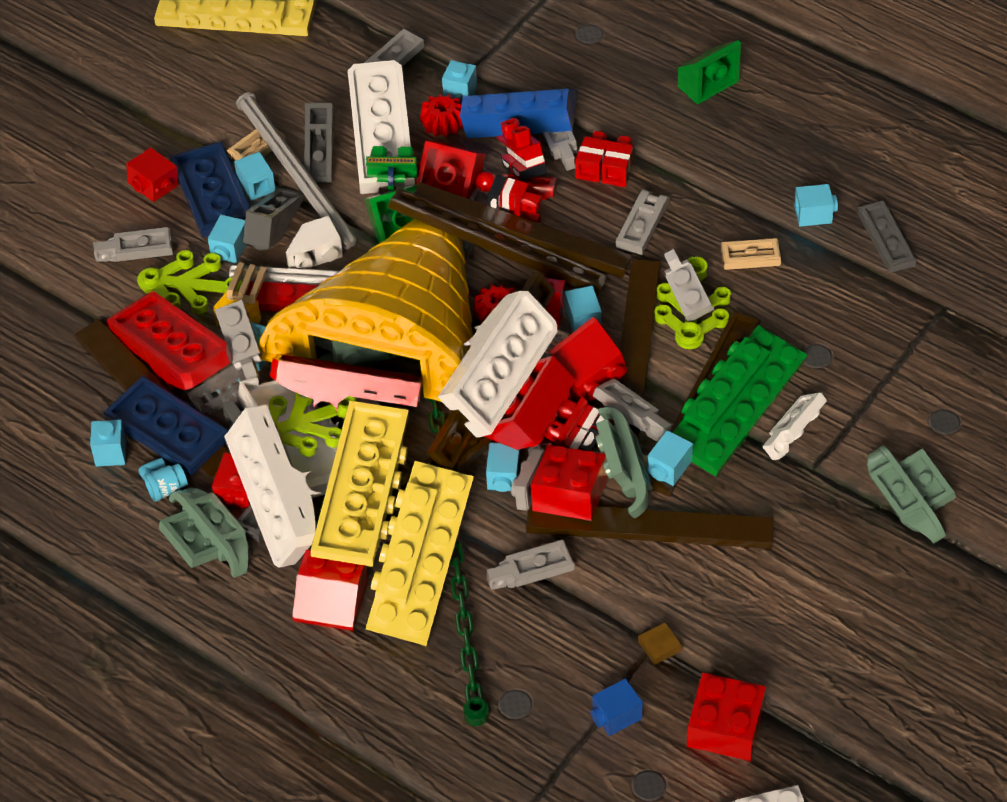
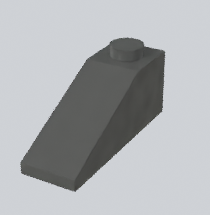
(319, 141)
(270, 218)

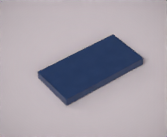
(210, 186)
(167, 425)

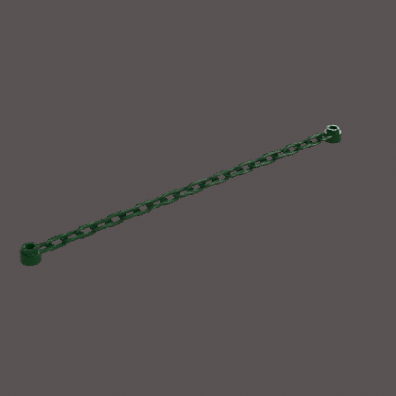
(472, 717)

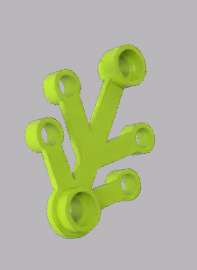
(158, 279)
(690, 334)
(305, 423)

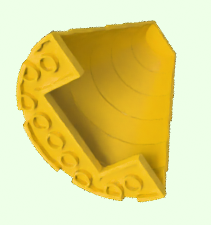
(394, 299)

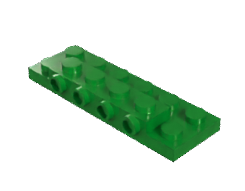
(737, 397)

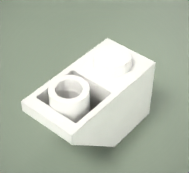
(314, 244)

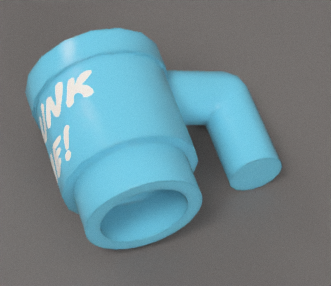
(162, 479)

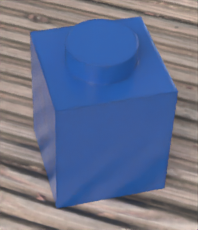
(616, 707)

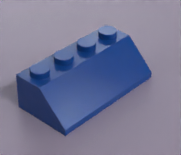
(537, 110)

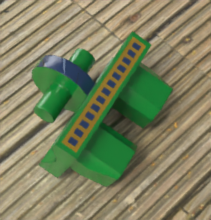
(391, 168)

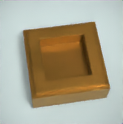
(659, 643)

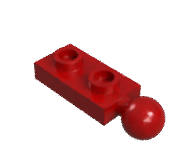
(538, 185)

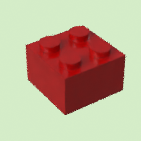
(569, 482)
(726, 716)

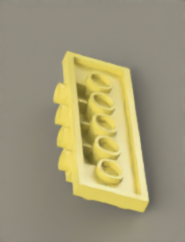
(255, 16)
(362, 484)
(418, 552)

